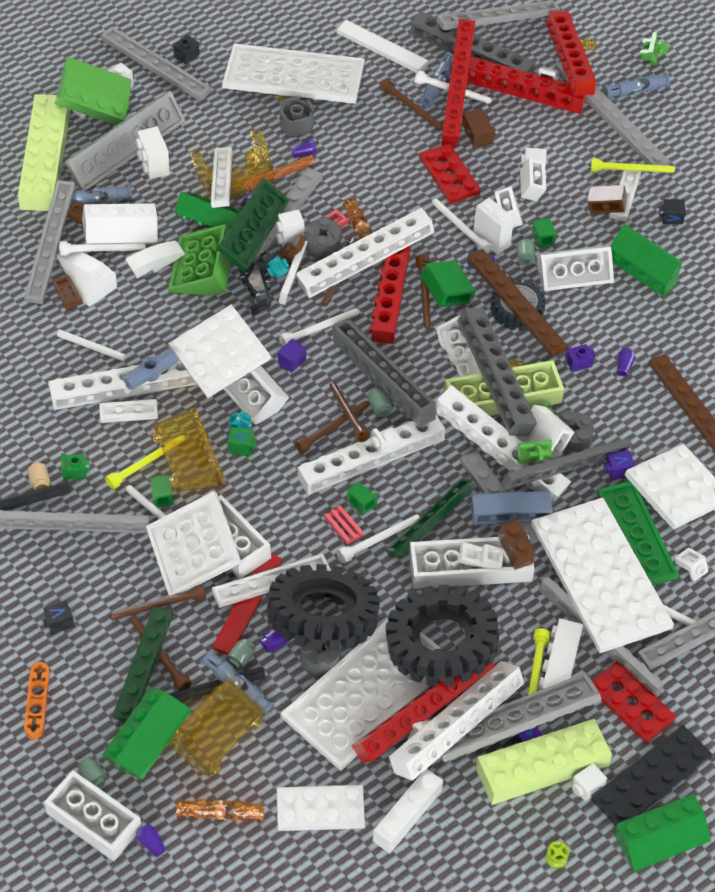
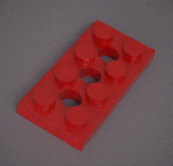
(445, 181)
(629, 714)

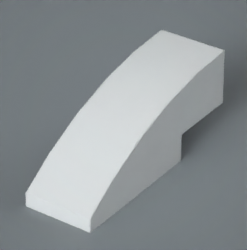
(154, 258)

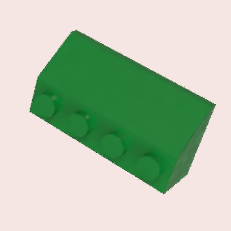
(200, 209)
(645, 260)
(146, 733)
(663, 832)

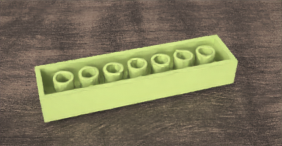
(43, 153)

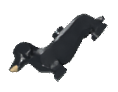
(257, 284)

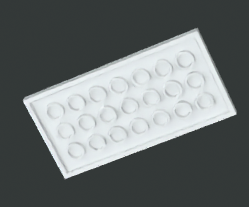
(294, 73)
(602, 575)
(353, 698)

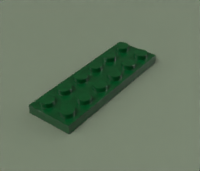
(253, 225)

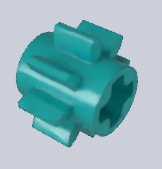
(277, 267)
(240, 420)

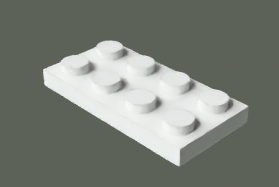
(320, 807)

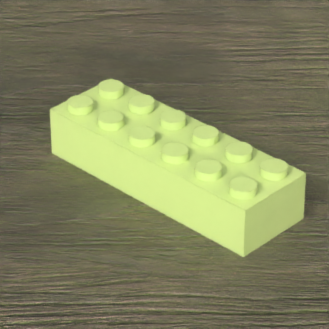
(538, 383)
(542, 761)

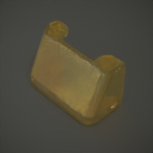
(188, 452)
(216, 727)

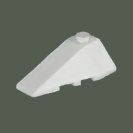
(89, 276)
(455, 344)

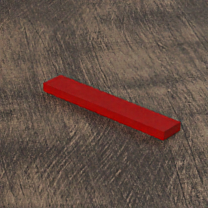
(241, 614)

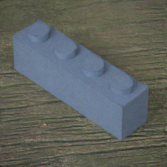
(508, 507)

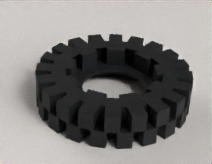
(292, 621)
(472, 654)

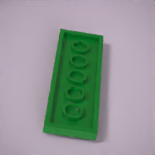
(640, 531)

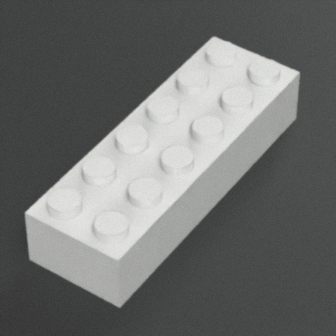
(438, 564)

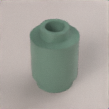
(525, 252)
(379, 402)
(241, 654)
(92, 772)

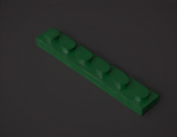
(431, 517)
(143, 662)

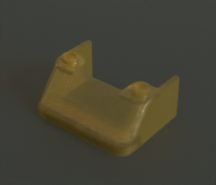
(256, 161)

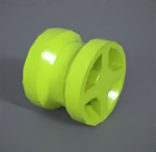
(557, 849)

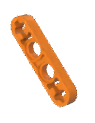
(37, 700)

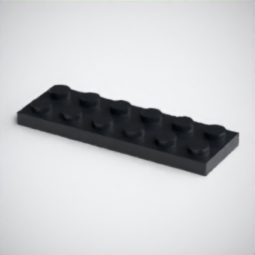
(651, 776)

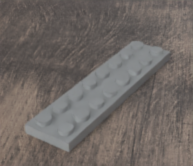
(119, 143)
(527, 713)

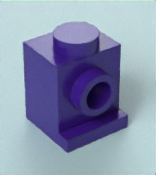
(579, 357)

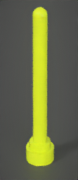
(598, 165)
(114, 479)
(541, 638)

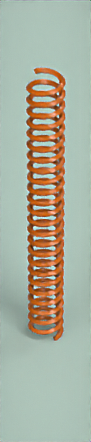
(279, 169)

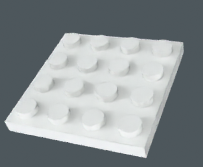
(219, 351)
(675, 485)
(193, 544)

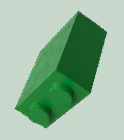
(447, 283)

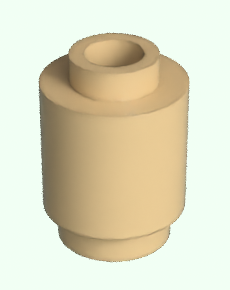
(38, 476)

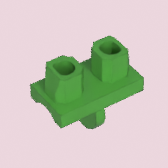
(653, 48)
(534, 451)

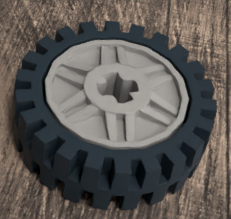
(506, 316)

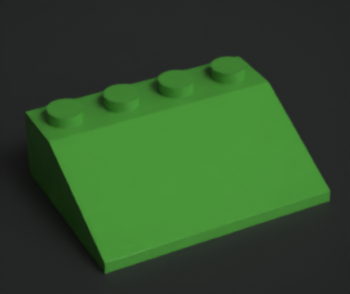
(93, 91)
(202, 267)

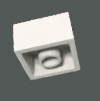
(152, 152)

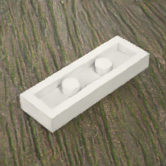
(128, 411)

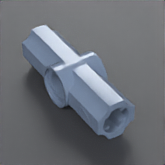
(150, 369)

